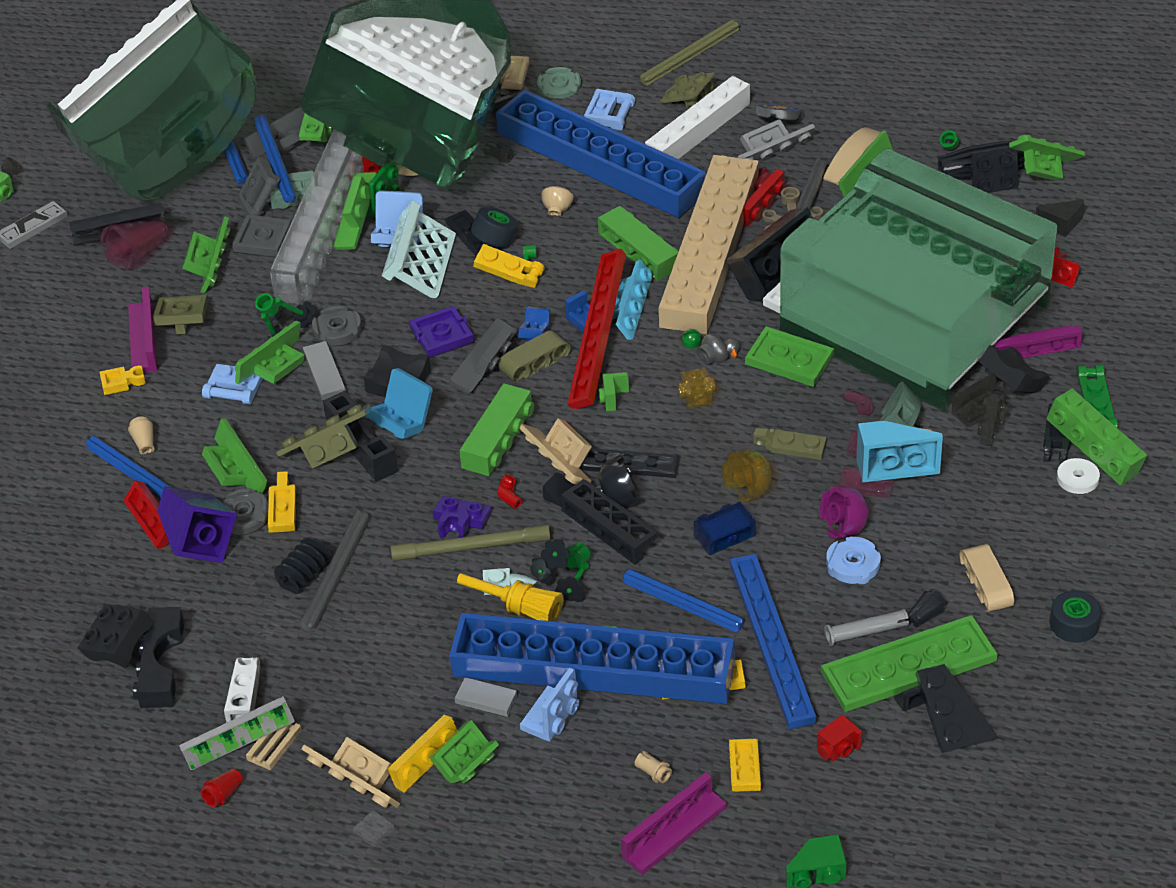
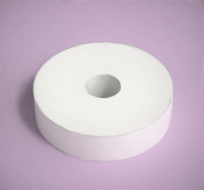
(1077, 466)

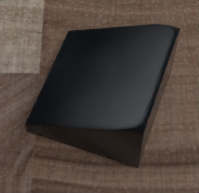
(555, 487)
(910, 698)

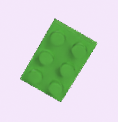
(789, 356)

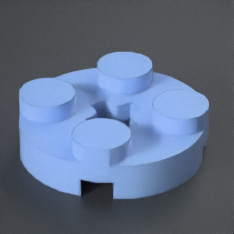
(853, 572)

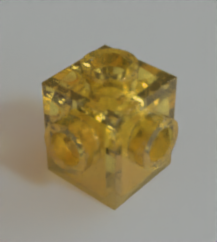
(696, 388)

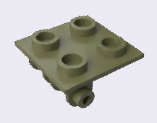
(689, 89)

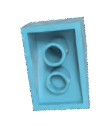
(896, 451)

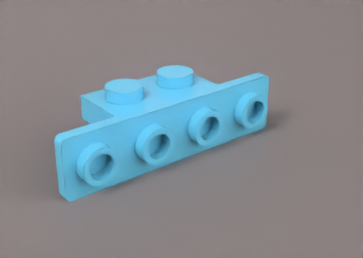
(631, 299)

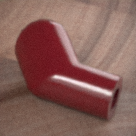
(764, 173)

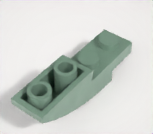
(902, 406)

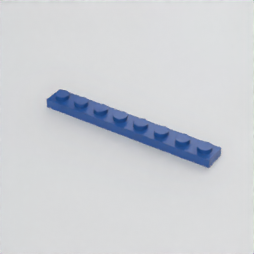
(772, 642)

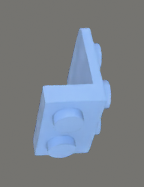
(388, 211)

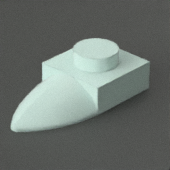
(503, 577)

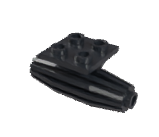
(989, 165)

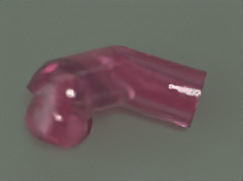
(862, 402)

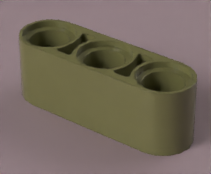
(533, 355)

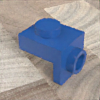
(577, 310)
(535, 324)

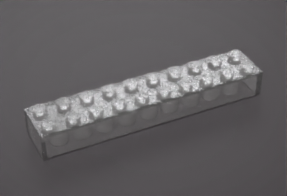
(315, 223)

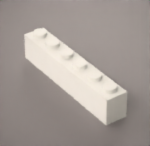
(702, 118)

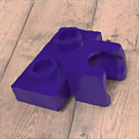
(459, 516)

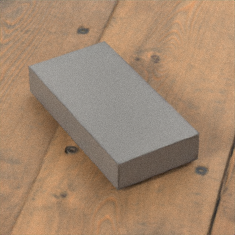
(486, 696)

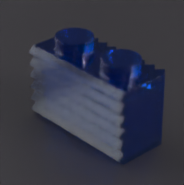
(724, 528)

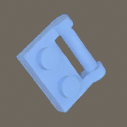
(604, 104)
(224, 377)

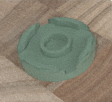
(559, 82)

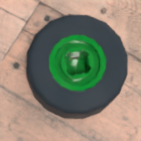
(494, 227)
(1075, 616)

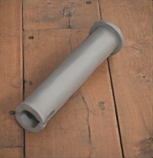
(866, 626)

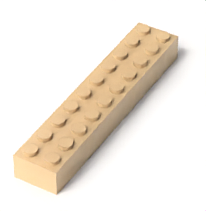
(708, 242)

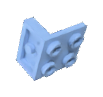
(552, 708)

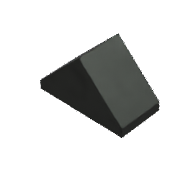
(1064, 214)

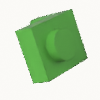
(613, 384)

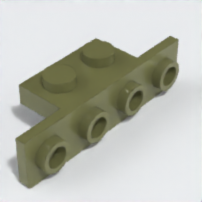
(327, 441)

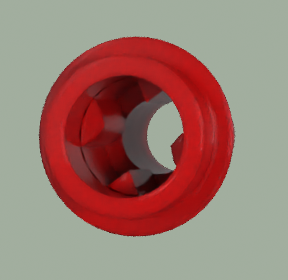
(220, 787)

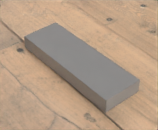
(323, 370)

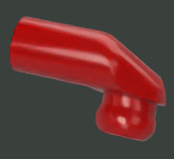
(506, 491)

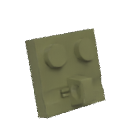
(180, 311)

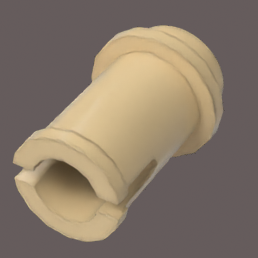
(653, 767)

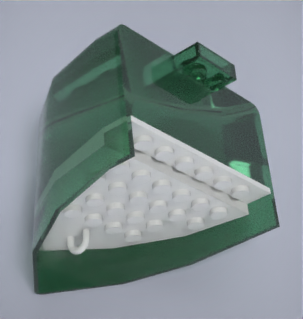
(411, 81)

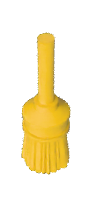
(521, 598)

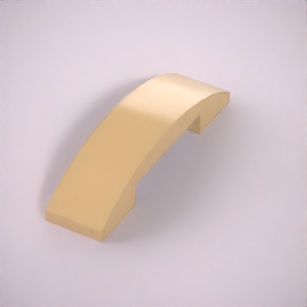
(849, 153)

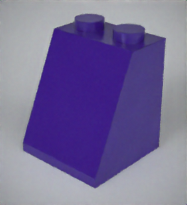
(196, 524)

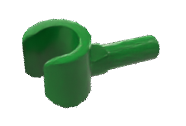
(529, 252)

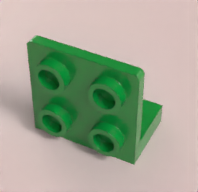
(384, 180)

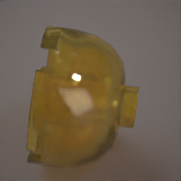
(747, 469)

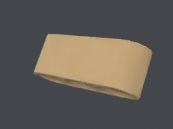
(988, 577)

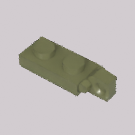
(790, 443)

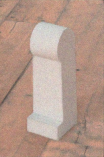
(243, 688)

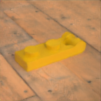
(508, 266)

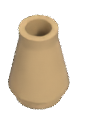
(142, 433)

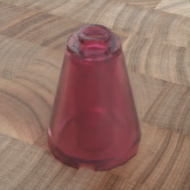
(132, 240)

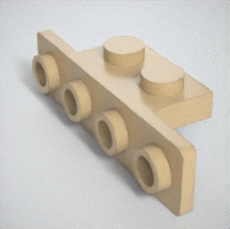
(562, 446)
(359, 765)

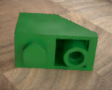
(821, 855)

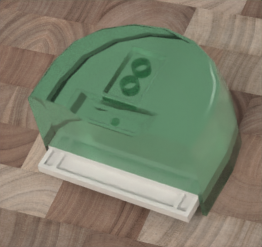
(161, 103)

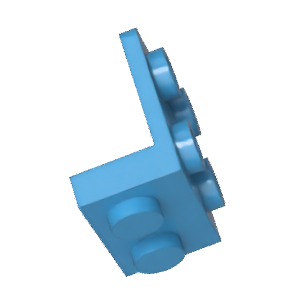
(404, 405)

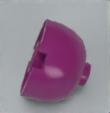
(845, 507)

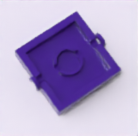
(441, 331)

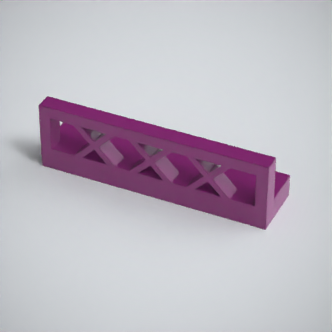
(143, 333)
(1043, 341)
(693, 812)

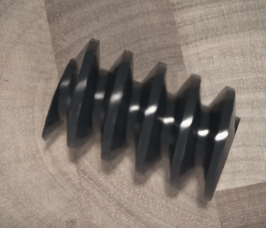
(301, 564)

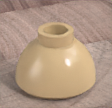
(556, 199)

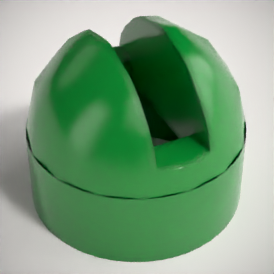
(949, 136)
(691, 339)

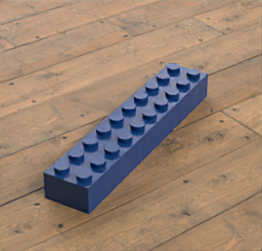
(601, 153)
(601, 655)

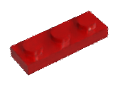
(764, 196)
(144, 509)

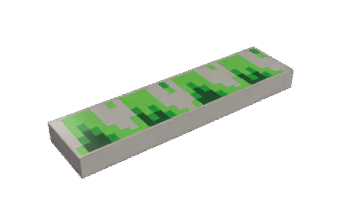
(237, 733)

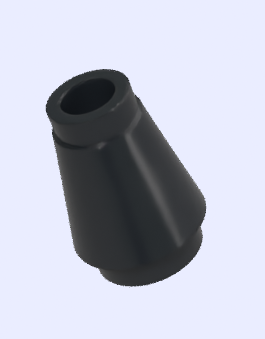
(926, 607)

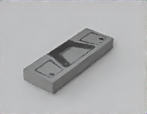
(32, 224)

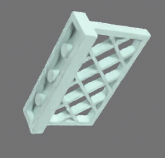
(404, 242)

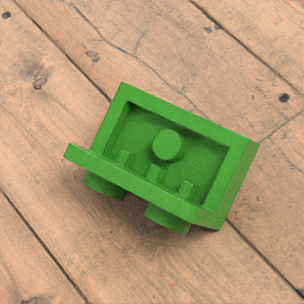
(463, 753)

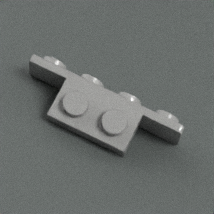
(771, 138)

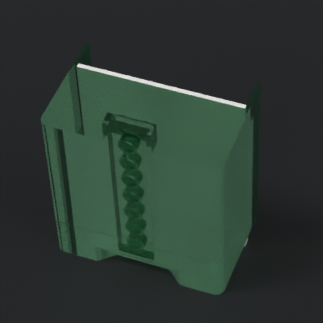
(913, 275)

